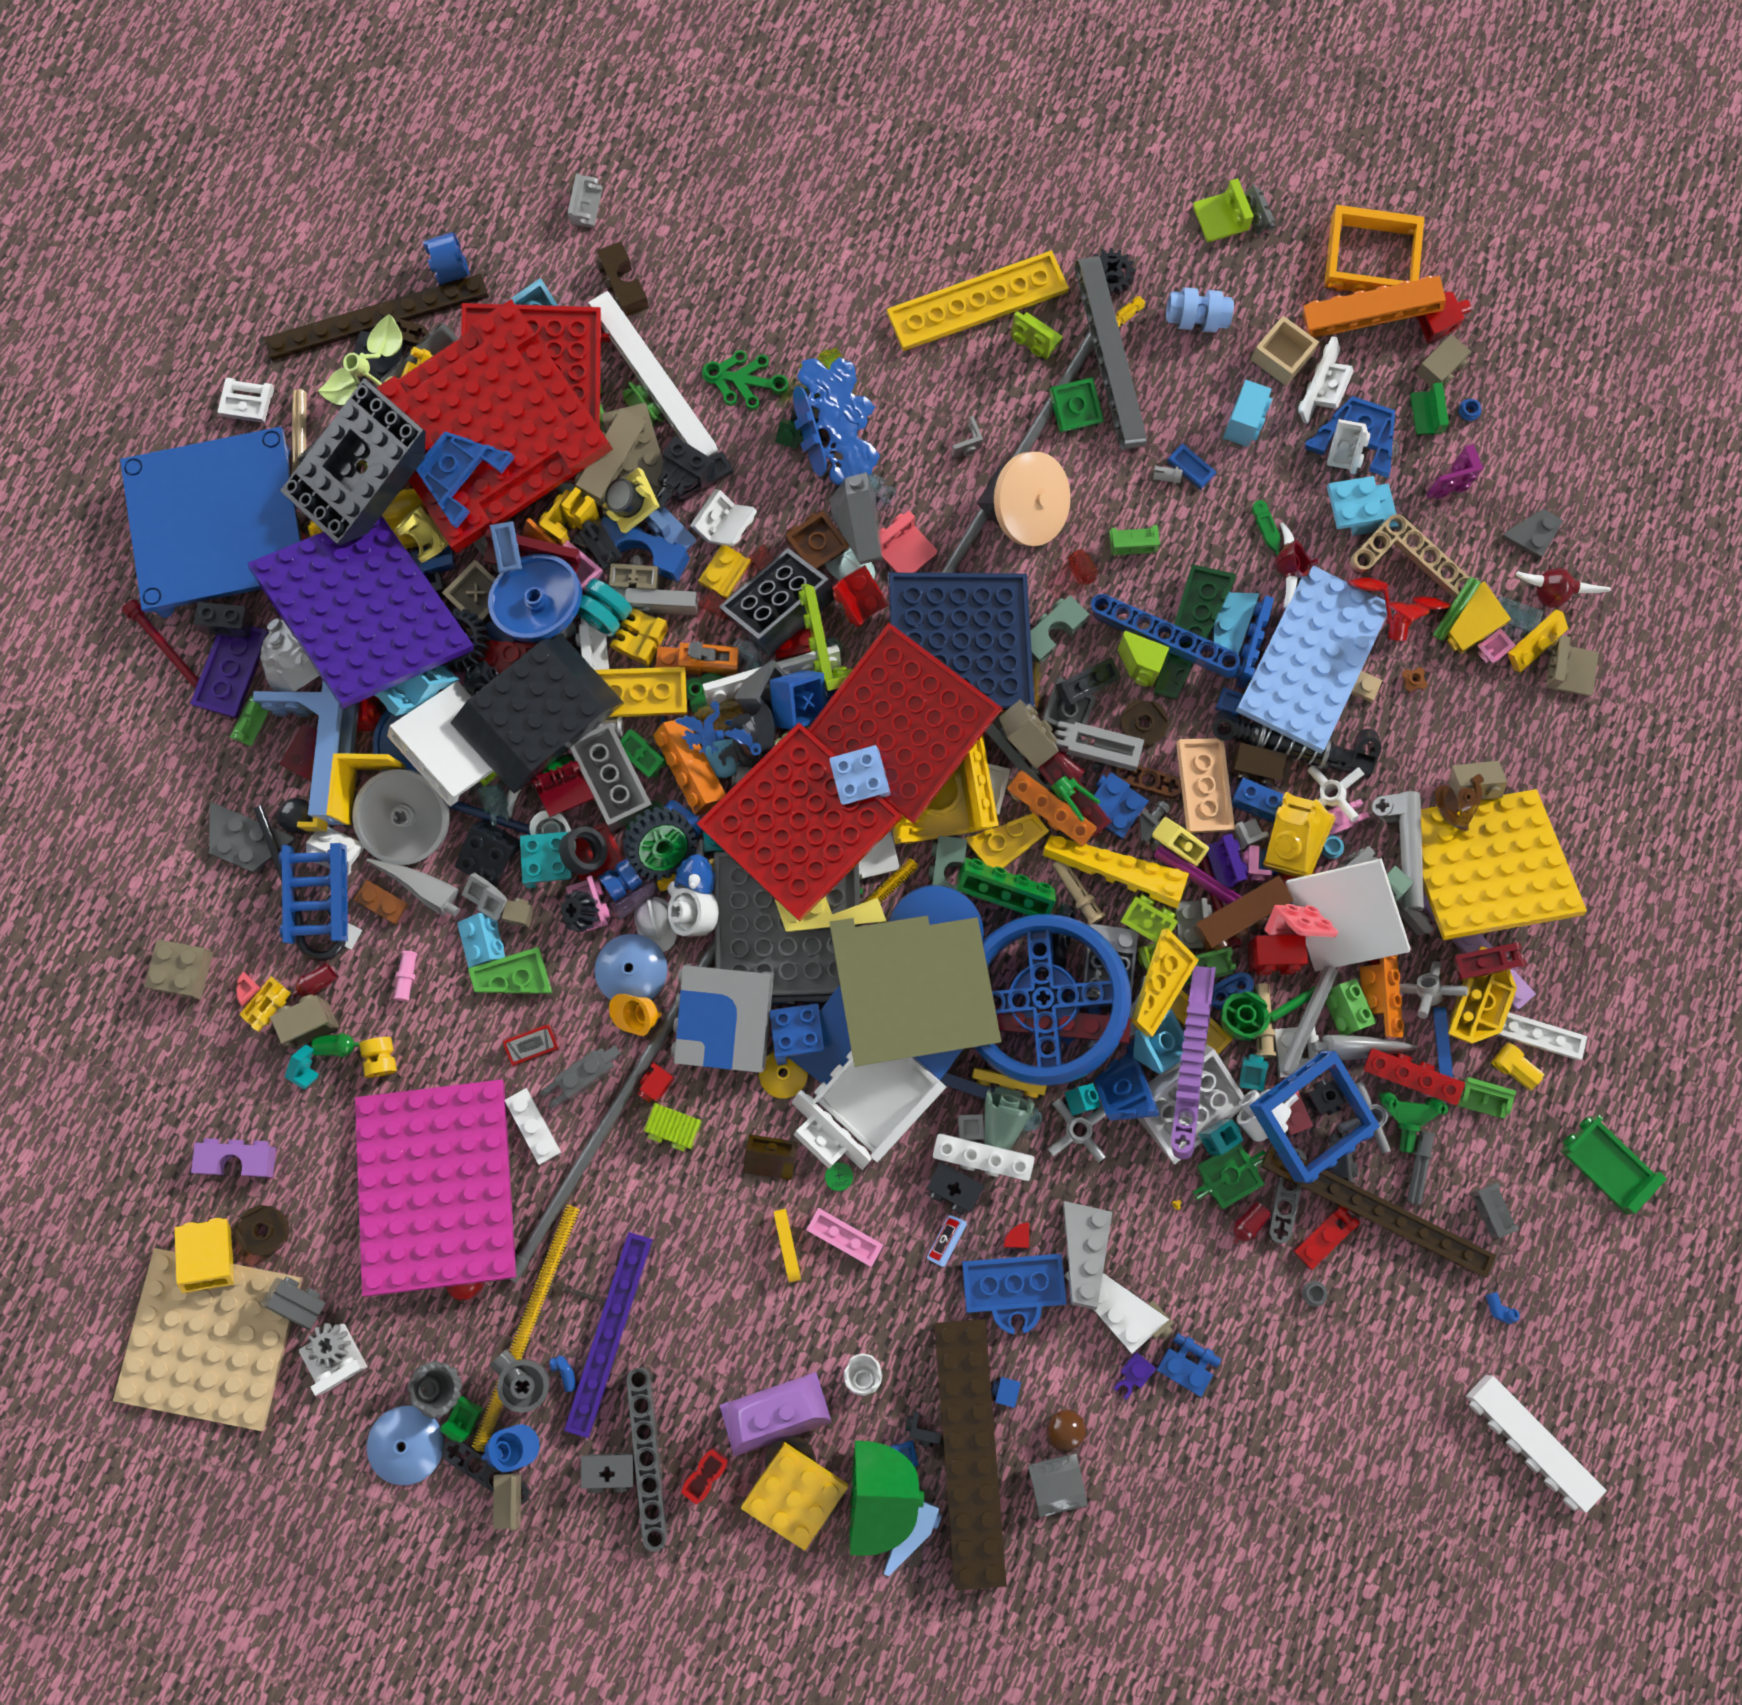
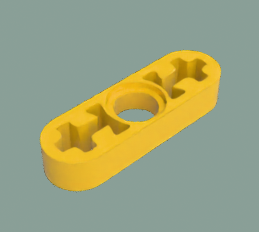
(787, 1245)

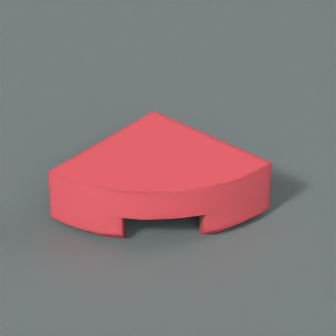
(246, 989)

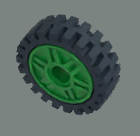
(648, 831)

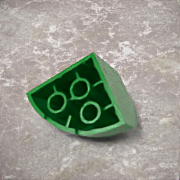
(882, 1499)

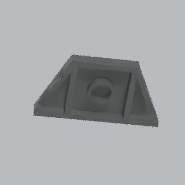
(240, 839)

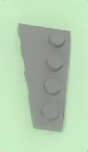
(1086, 1249)

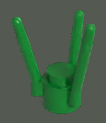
(1064, 790)

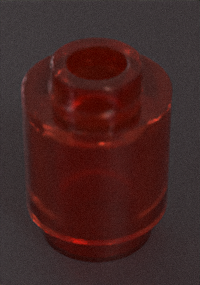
(1082, 567)

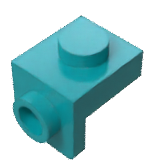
(1253, 1072)

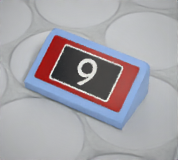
(946, 1240)

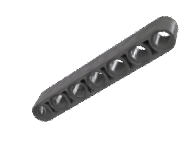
(642, 1470)

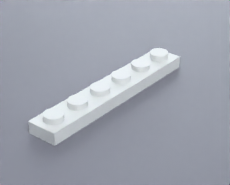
(729, 686)

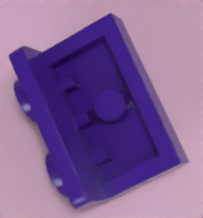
(1226, 862)

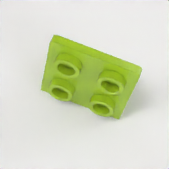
(1224, 213)
(1034, 335)
(1148, 919)

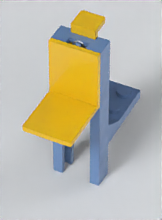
(334, 756)

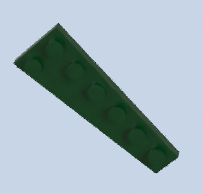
(1197, 613)

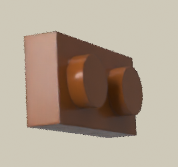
(381, 902)

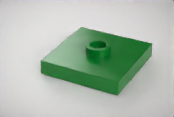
(1076, 405)

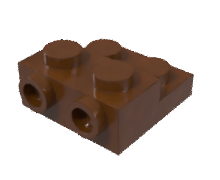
(816, 540)

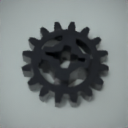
(1113, 265)

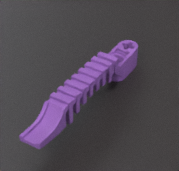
(1192, 1060)

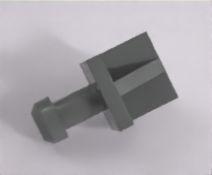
(1149, 823)

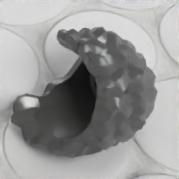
(440, 1385)

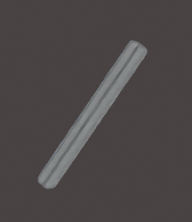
(1308, 1020)

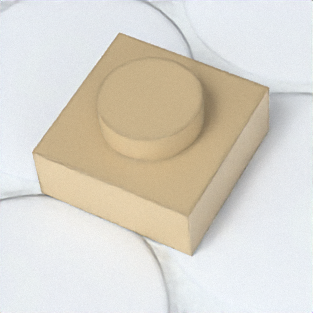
(1366, 686)

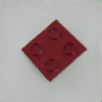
(301, 752)
(562, 788)

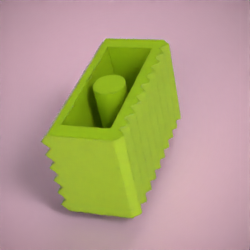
(672, 1126)

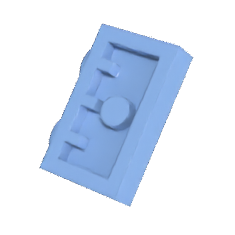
(859, 775)

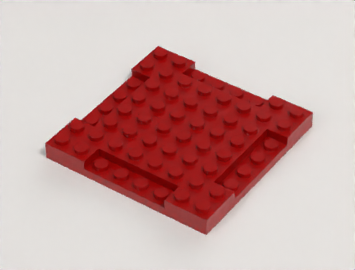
(503, 394)

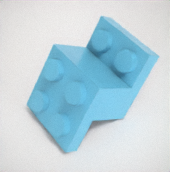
(1361, 505)
(417, 690)

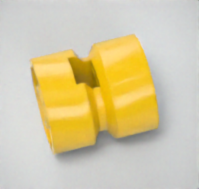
(381, 1049)

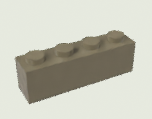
(623, 437)

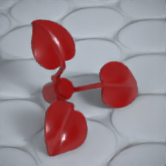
(1407, 612)

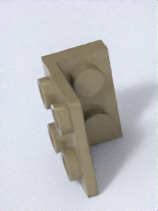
(1571, 668)

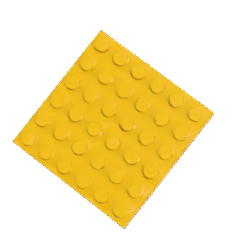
(1498, 871)

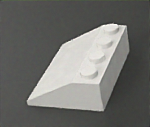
(1217, 1101)

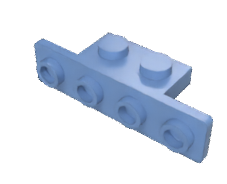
(669, 528)

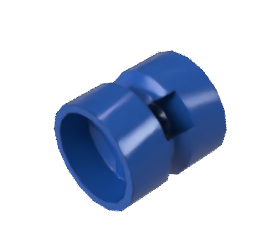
(620, 880)

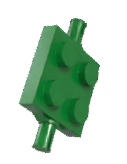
(1230, 1176)

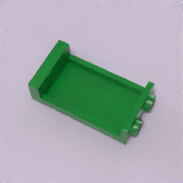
(1611, 1165)

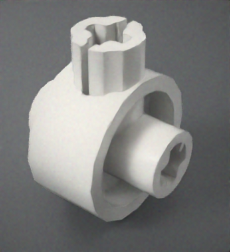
(691, 911)
(1249, 1122)

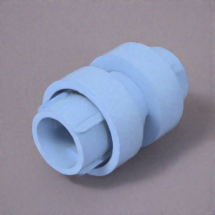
(1189, 308)

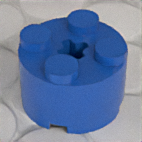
(446, 258)

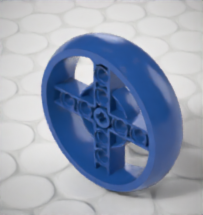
(1113, 993)

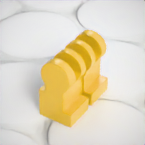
(644, 646)

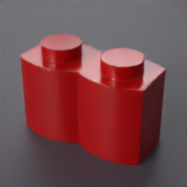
(708, 1470)

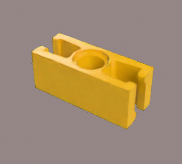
(579, 509)

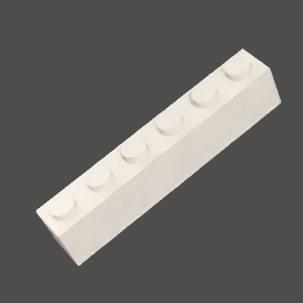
(1535, 1443)

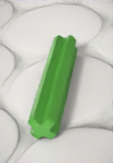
(1456, 608)

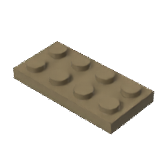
(646, 453)

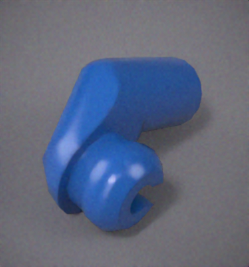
(1501, 1312)
(567, 1374)

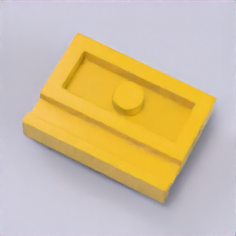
(724, 571)

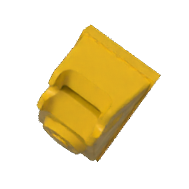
(1298, 836)

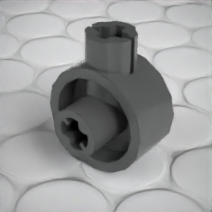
(510, 1372)

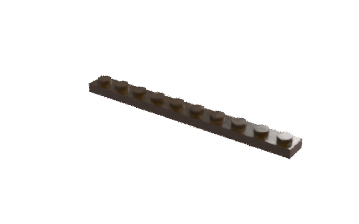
(365, 319)
(1389, 1217)

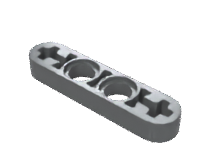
(1292, 1198)

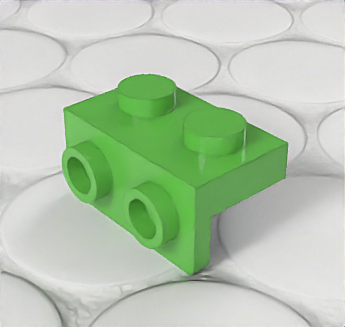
(1349, 1008)

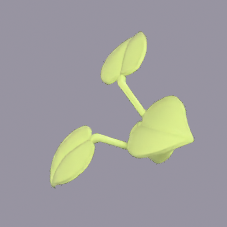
(383, 340)

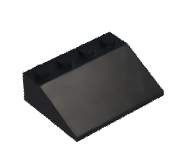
(770, 605)

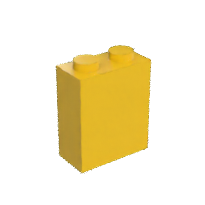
(204, 1255)

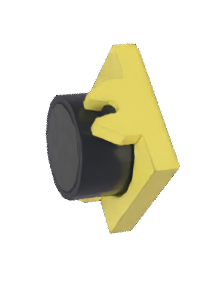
(630, 498)

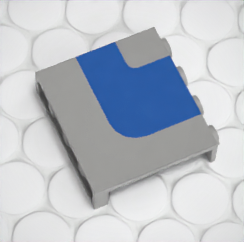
(722, 1018)

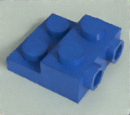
(1119, 803)

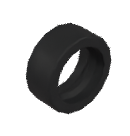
(568, 854)

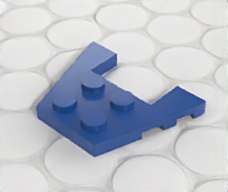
(1379, 424)
(450, 465)

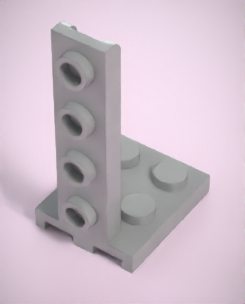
(1415, 920)

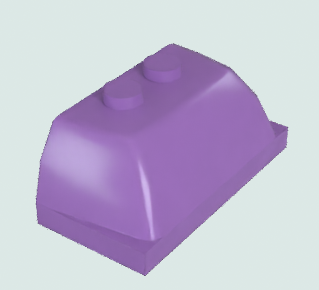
(775, 1414)

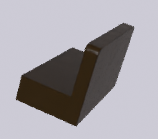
(770, 1157)

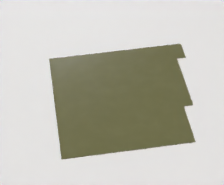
(913, 988)

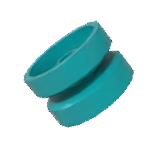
(603, 607)

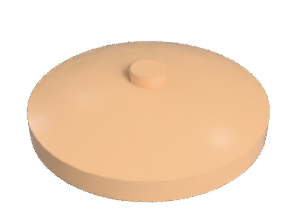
(1032, 498)

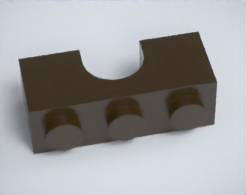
(614, 263)

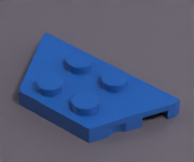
(1126, 1089)

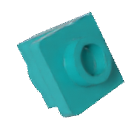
(298, 1068)

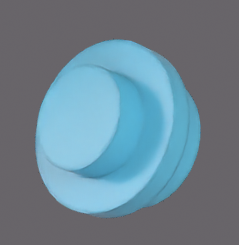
(1333, 847)

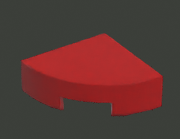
(1018, 1237)

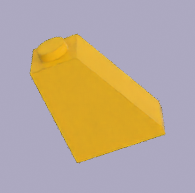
(1478, 620)

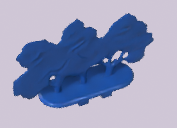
(839, 414)

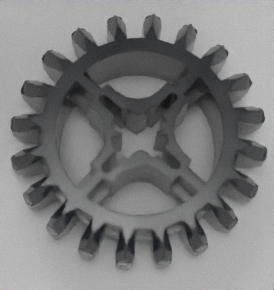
(478, 640)

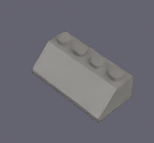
(610, 776)

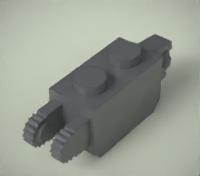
(582, 1075)

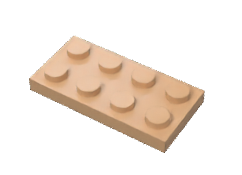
(1205, 785)

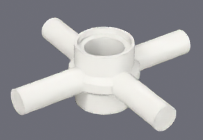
(1329, 785)

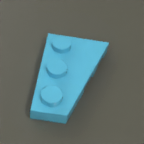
(1234, 620)

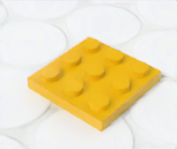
(794, 1496)

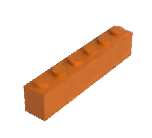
(1374, 306)

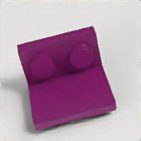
(1464, 473)

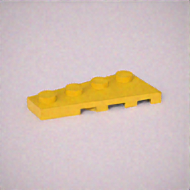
(1164, 980)

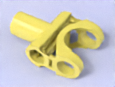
(424, 532)

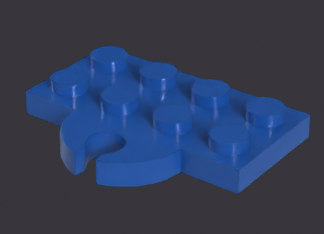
(1014, 1287)

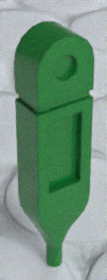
(1266, 525)

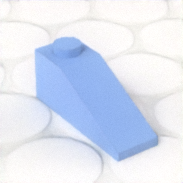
(926, 1520)

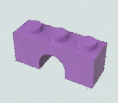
(211, 1157)

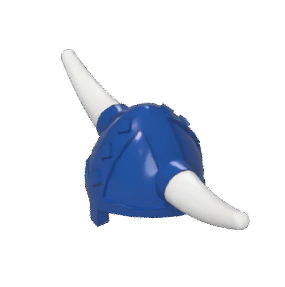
(696, 872)

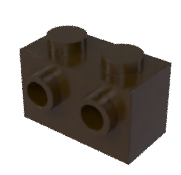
(1258, 765)

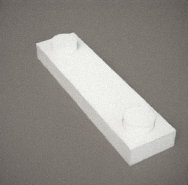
(1544, 1036)

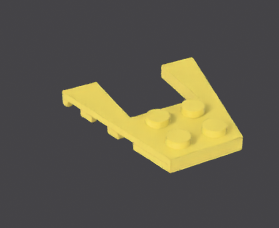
(821, 915)

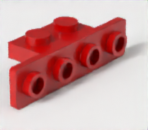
(1414, 1076)

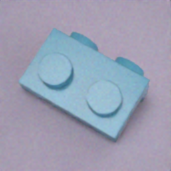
(480, 939)

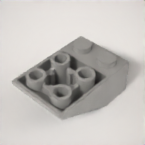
(1124, 942)

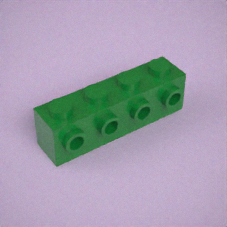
(1004, 888)

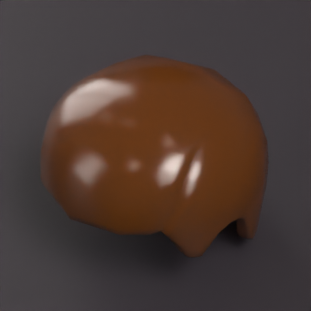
(1066, 1430)

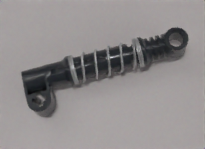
(1332, 757)

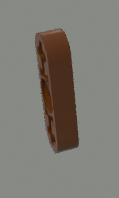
(1163, 792)

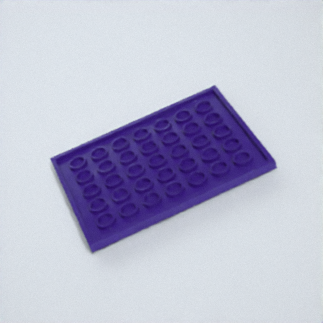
(360, 611)

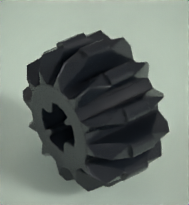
(579, 911)

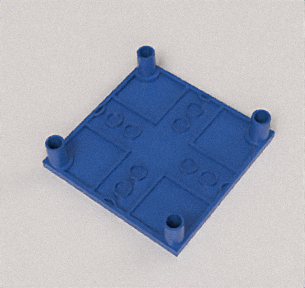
(205, 515)

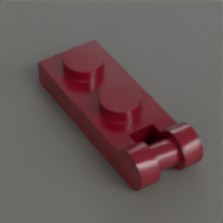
(1489, 961)

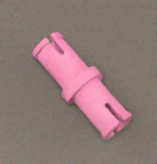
(405, 976)

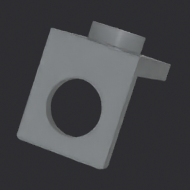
(969, 446)

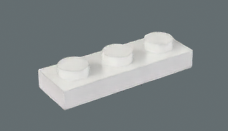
(533, 1126)

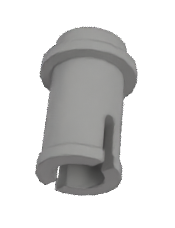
(1167, 474)

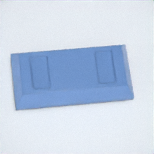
(505, 546)

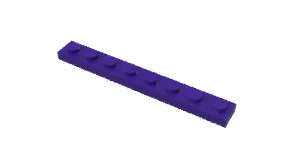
(608, 1335)

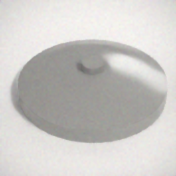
(400, 817)

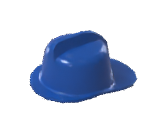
(512, 1448)

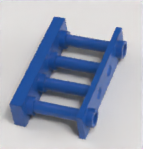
(337, 904)

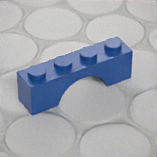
(668, 557)

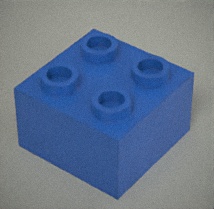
(797, 698)

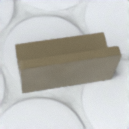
(507, 1501)

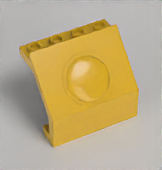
(959, 807)

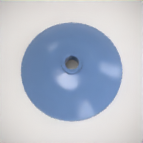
(648, 964)
(422, 1441)

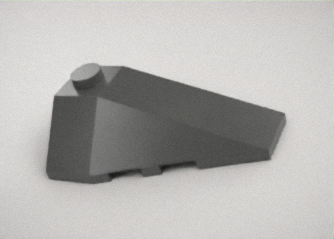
(857, 518)

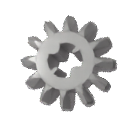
(320, 1350)

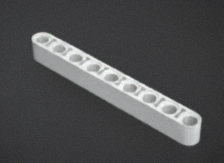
(652, 375)

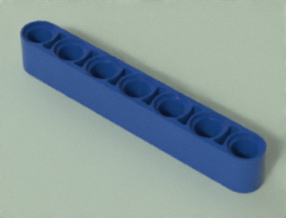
(1158, 626)

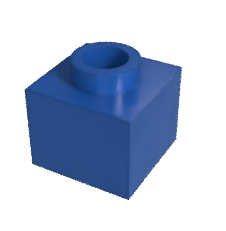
(1005, 1391)

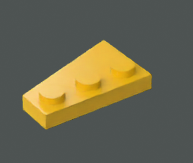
(1007, 842)

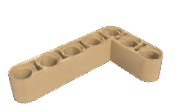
(1416, 554)

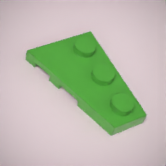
(512, 974)

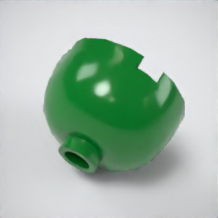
(1244, 1016)

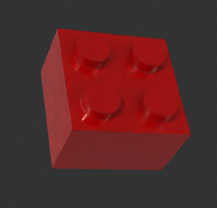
(1277, 953)

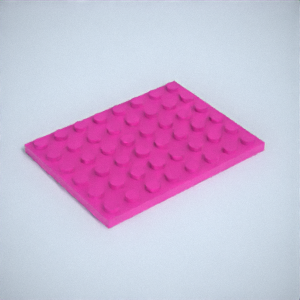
(434, 1188)

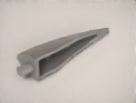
(428, 889)
(1358, 1047)

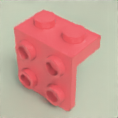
(905, 546)
(1299, 920)

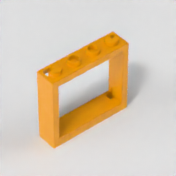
(1371, 220)

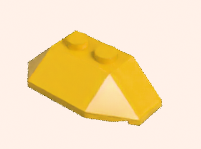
(1484, 1008)

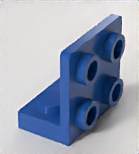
(796, 1031)

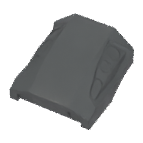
(1057, 1485)

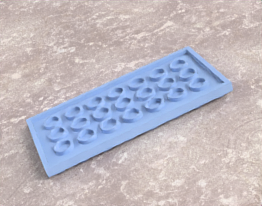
(1314, 659)

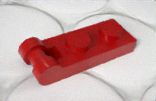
(1325, 1237)

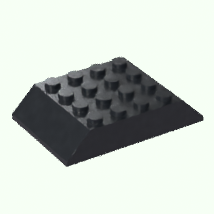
(535, 711)

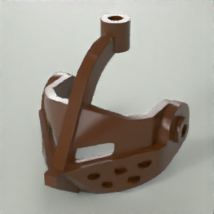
(1467, 803)

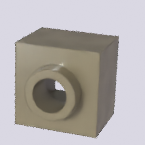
(518, 912)

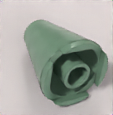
(1005, 1117)

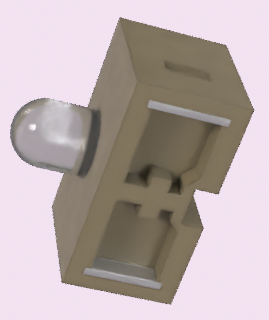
(634, 575)

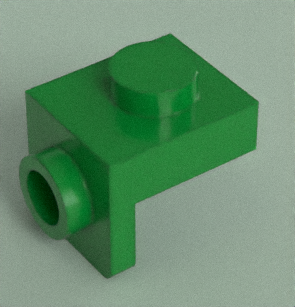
(462, 1420)

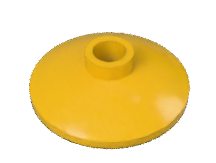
(782, 1087)

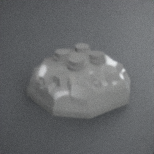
(284, 659)

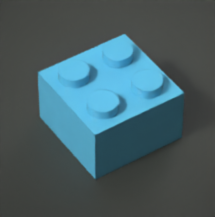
(1248, 413)

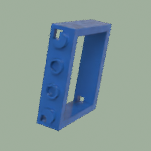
(1266, 1103)

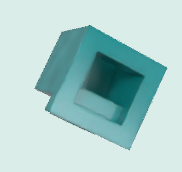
(1220, 1144)

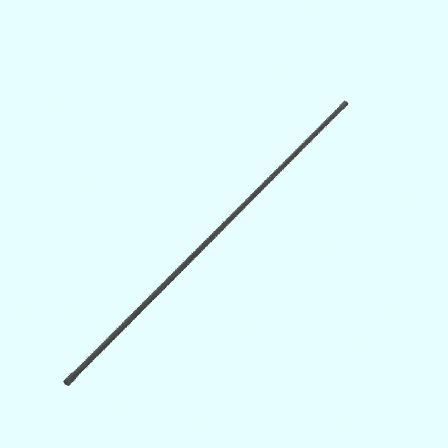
(708, 958)

